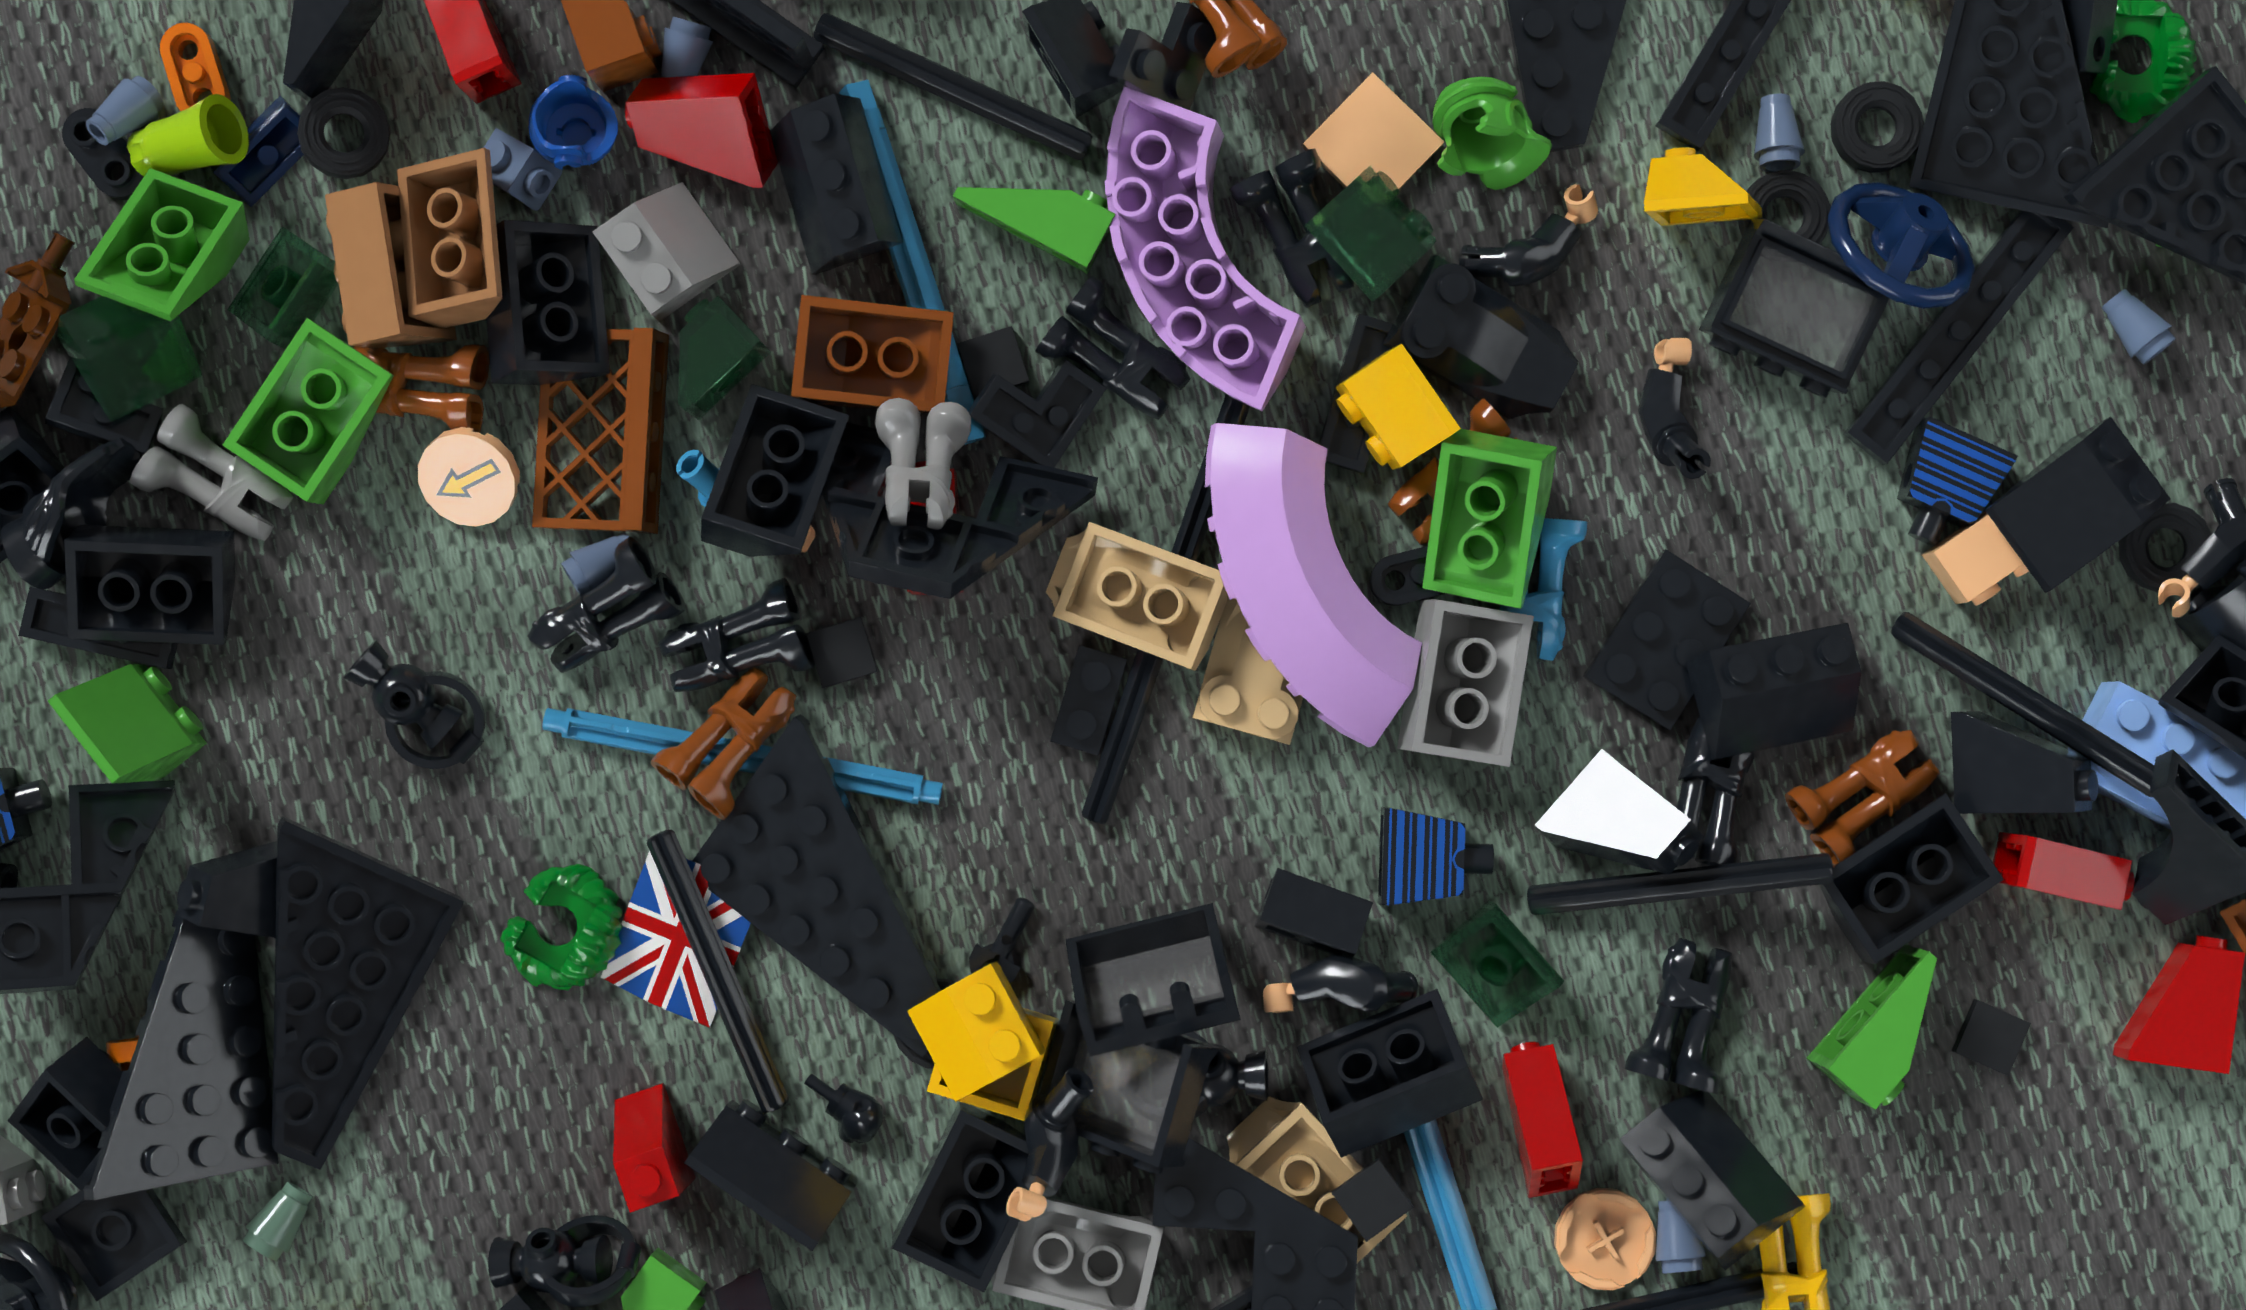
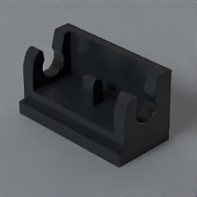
(1313, 914)

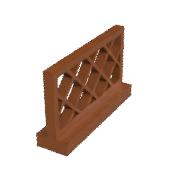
(641, 441)

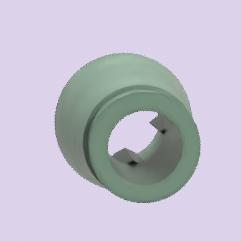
(278, 1222)

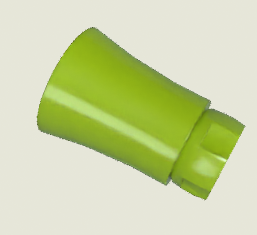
(191, 139)

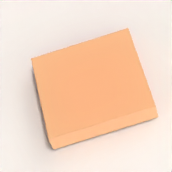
(1373, 131)

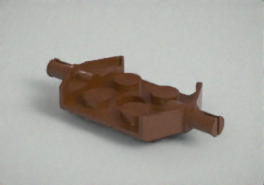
(31, 317)

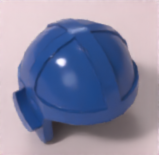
(572, 124)

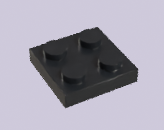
(113, 1237)

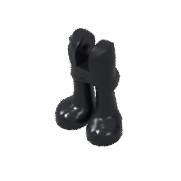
(1293, 254)
(1138, 358)
(632, 575)
(785, 646)
(1727, 780)
(1681, 993)

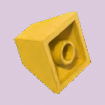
(1694, 190)

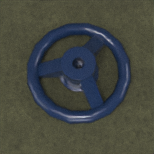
(1904, 234)

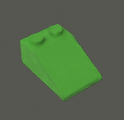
(166, 246)
(310, 413)
(1488, 516)
(130, 723)
(1878, 1034)

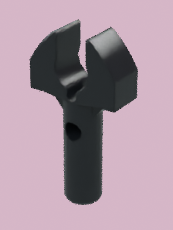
(1005, 941)

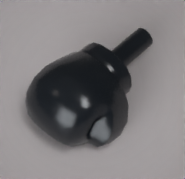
(855, 1111)

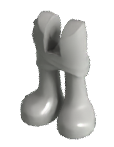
(945, 433)
(162, 469)

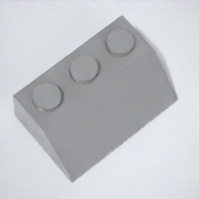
(1466, 682)

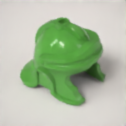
(1487, 132)

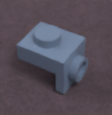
(520, 170)

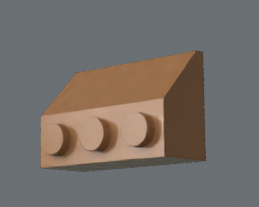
(450, 239)
(372, 269)

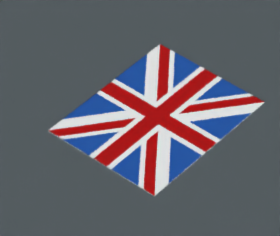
(655, 952)

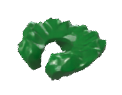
(2169, 67)
(596, 934)

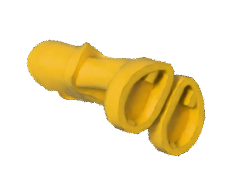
(1811, 1282)

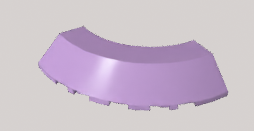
(1174, 255)
(1295, 584)

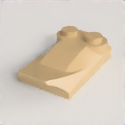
(1138, 595)
(1243, 688)
(1296, 1155)

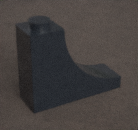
(2201, 856)

